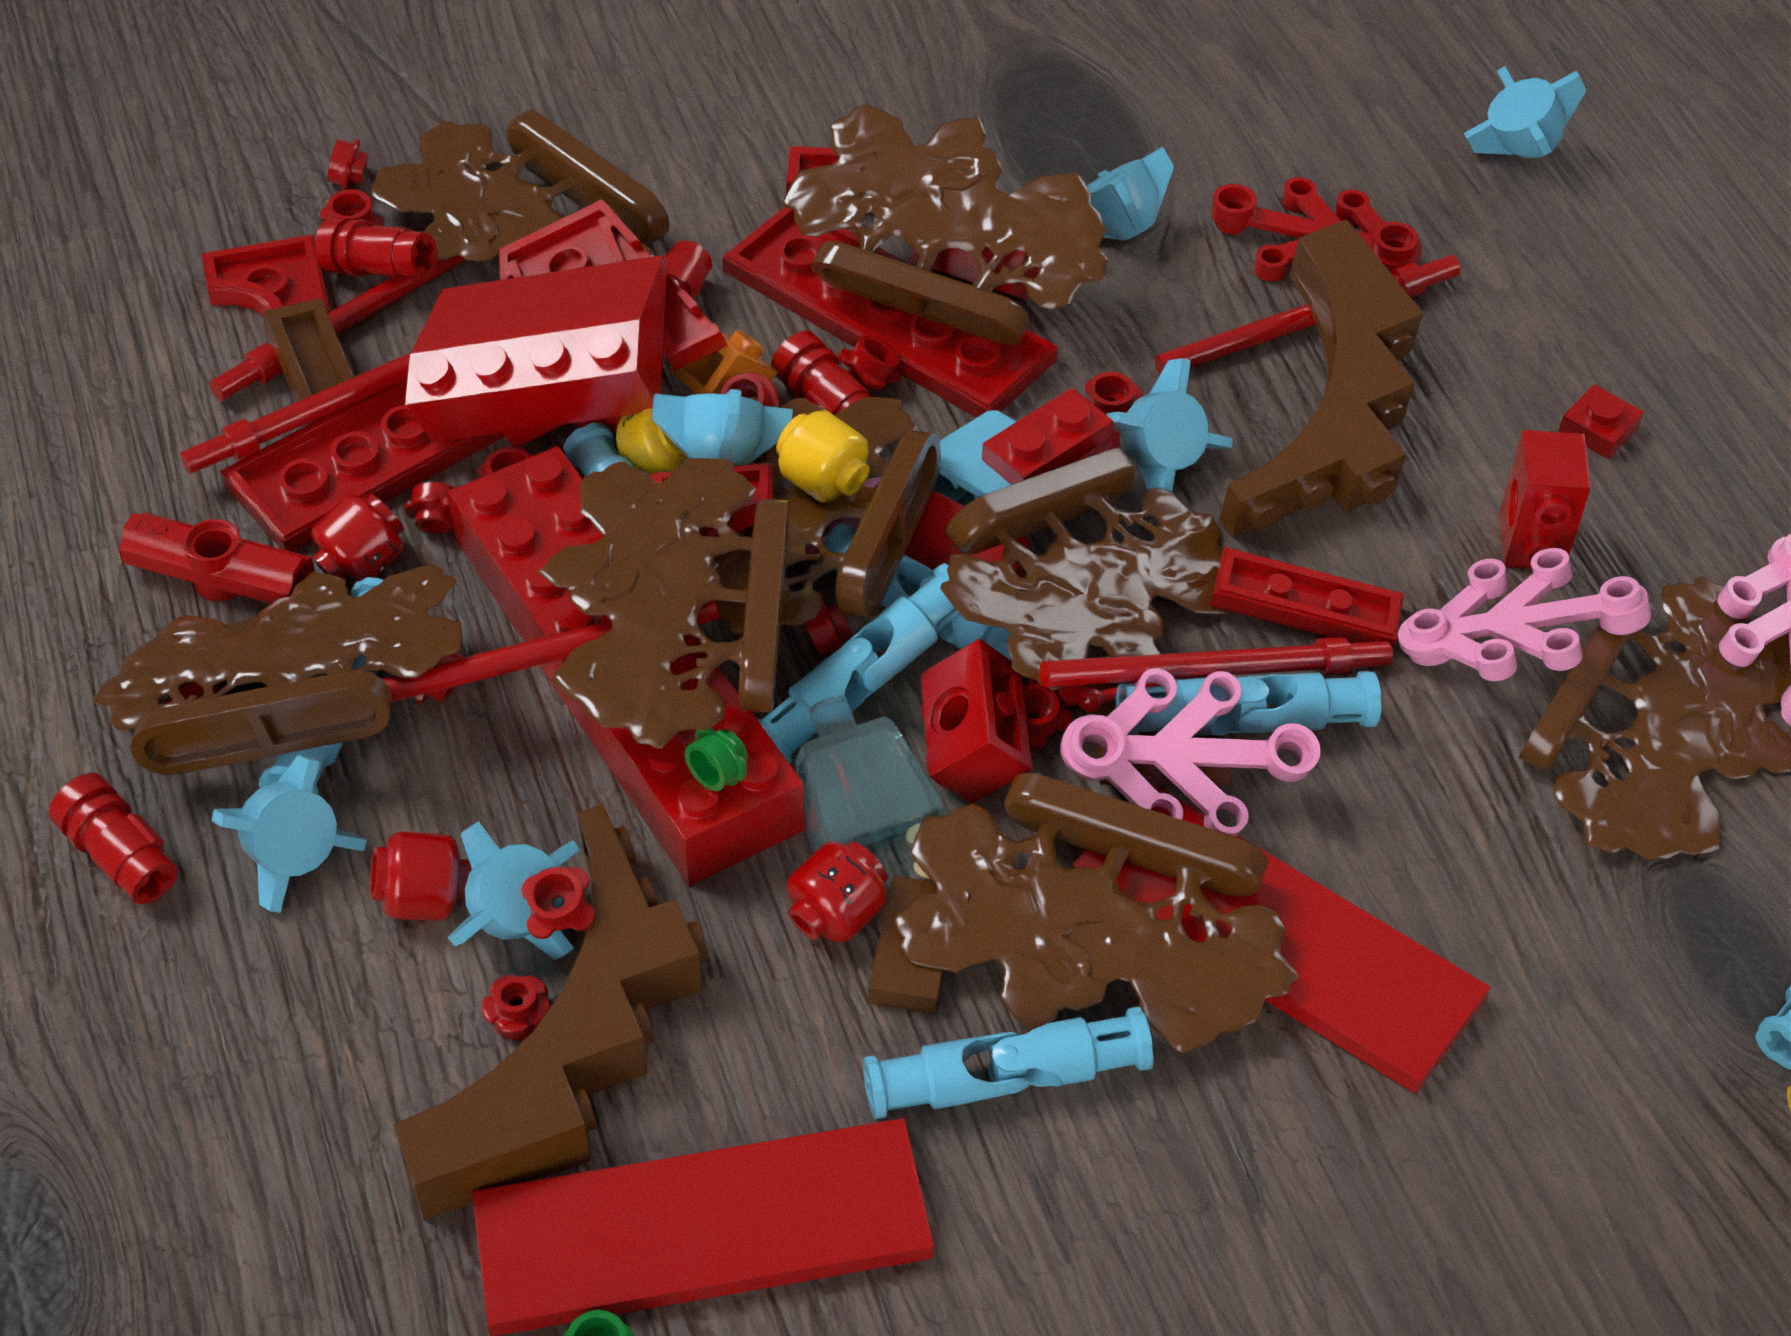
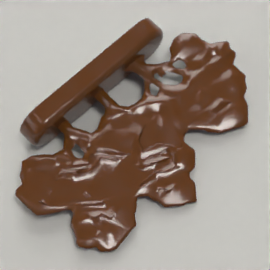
(938, 201)
(487, 209)
(881, 535)
(651, 583)
(1080, 589)
(294, 640)
(1690, 719)
(1076, 931)

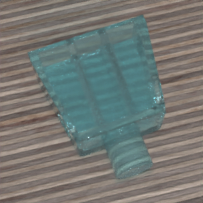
(860, 779)

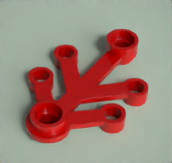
(1236, 209)

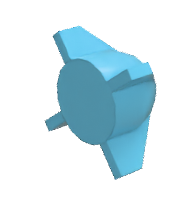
(1527, 116)
(1131, 194)
(720, 425)
(1166, 428)
(286, 830)
(495, 890)

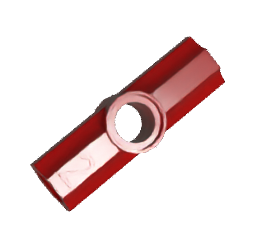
(212, 558)

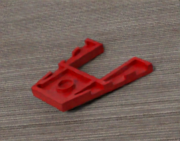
(597, 238)

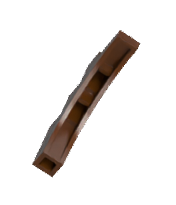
(1346, 444)
(534, 1106)

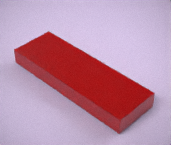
(1305, 598)

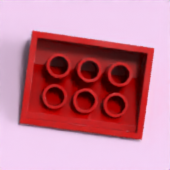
(540, 350)

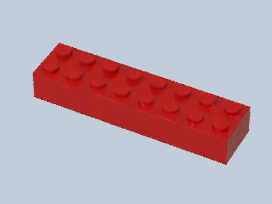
(508, 533)

